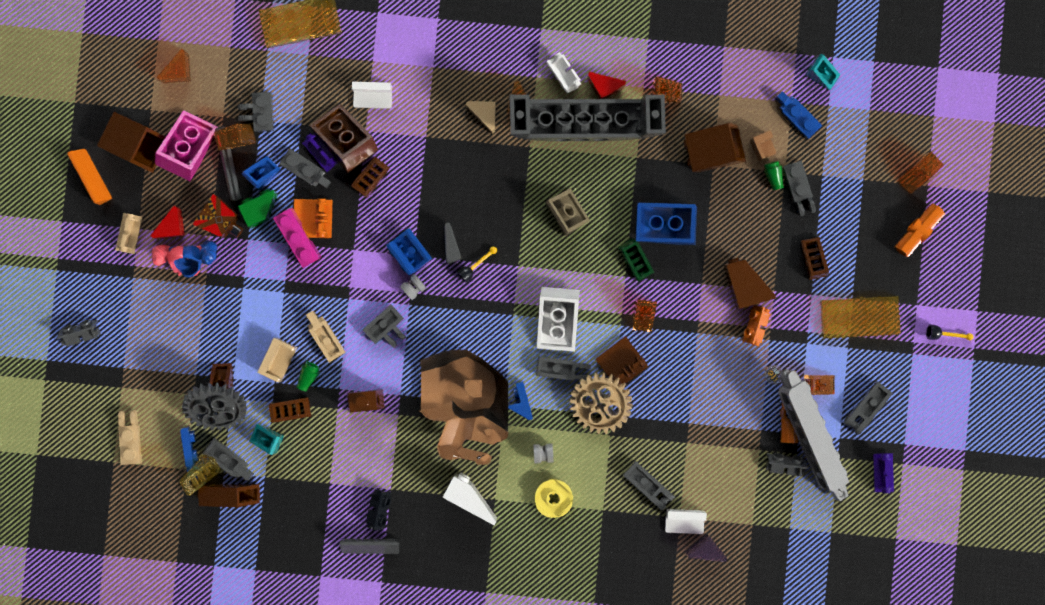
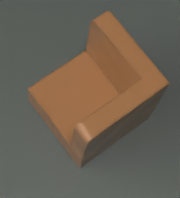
(763, 145)

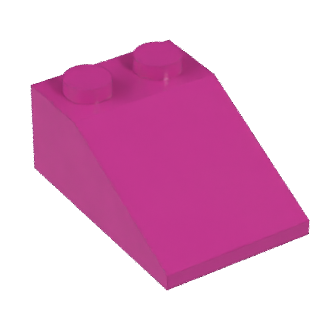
(185, 145)

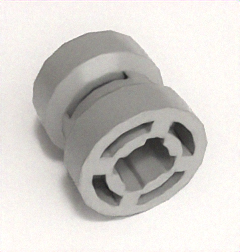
(410, 290)
(543, 453)

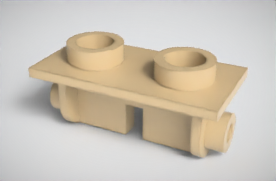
(128, 233)

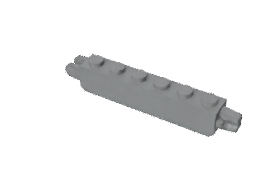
(813, 434)

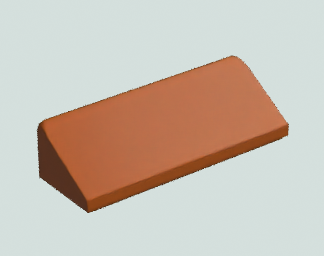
(89, 176)

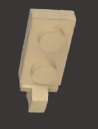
(324, 337)

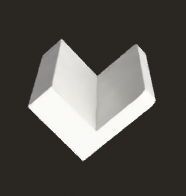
(372, 95)
(685, 521)

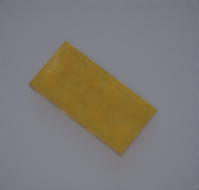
(299, 22)
(860, 317)

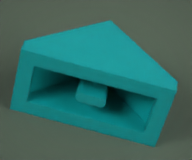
(823, 72)
(266, 439)

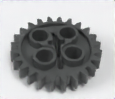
(214, 406)

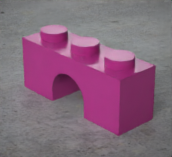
(296, 237)

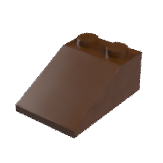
(344, 137)

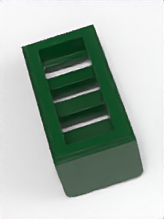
(625, 246)

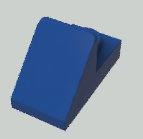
(523, 406)

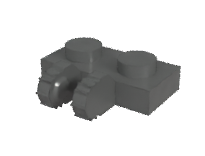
(262, 112)
(383, 325)

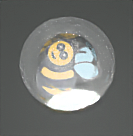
(772, 374)

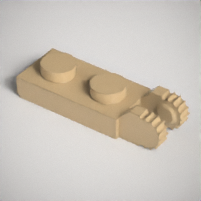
(129, 439)

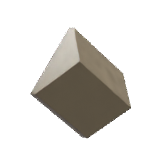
(567, 212)

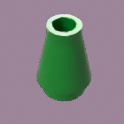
(774, 174)
(307, 375)

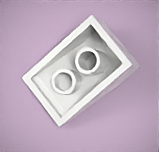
(558, 319)
(465, 495)

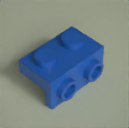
(408, 252)

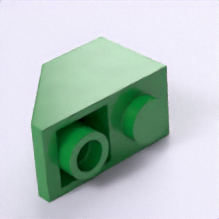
(259, 209)

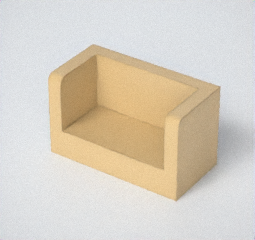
(277, 360)

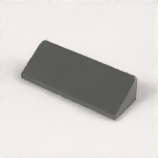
(370, 546)

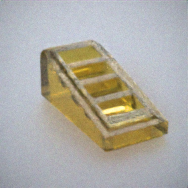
(210, 470)

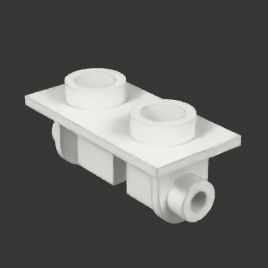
(568, 80)

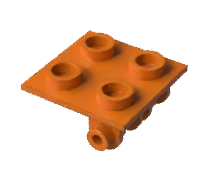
(315, 217)

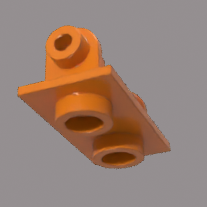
(758, 317)

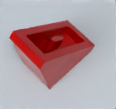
(604, 85)
(170, 226)

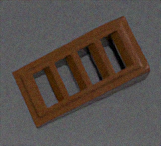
(360, 178)
(823, 264)
(273, 413)

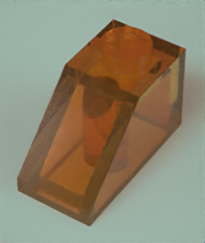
(920, 172)

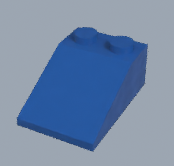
(666, 223)

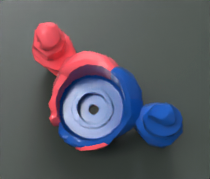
(178, 255)

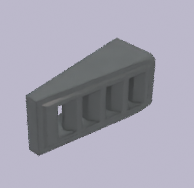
(451, 247)

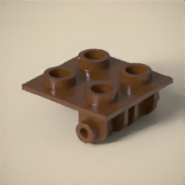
(622, 361)

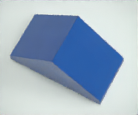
(261, 172)

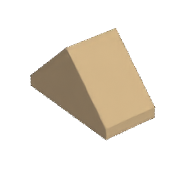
(483, 112)

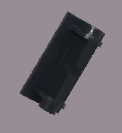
(377, 519)

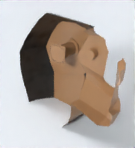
(468, 398)

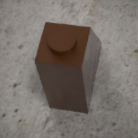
(746, 284)
(229, 495)

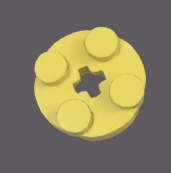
(564, 496)

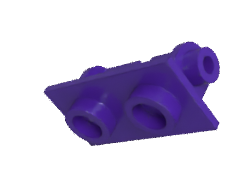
(320, 151)
(883, 473)

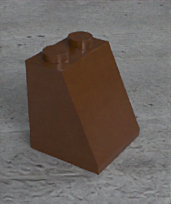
(131, 141)
(714, 147)

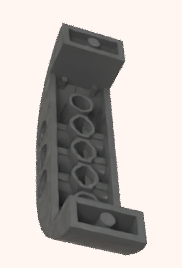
(586, 118)

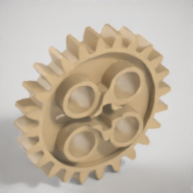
(616, 397)

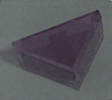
(706, 550)

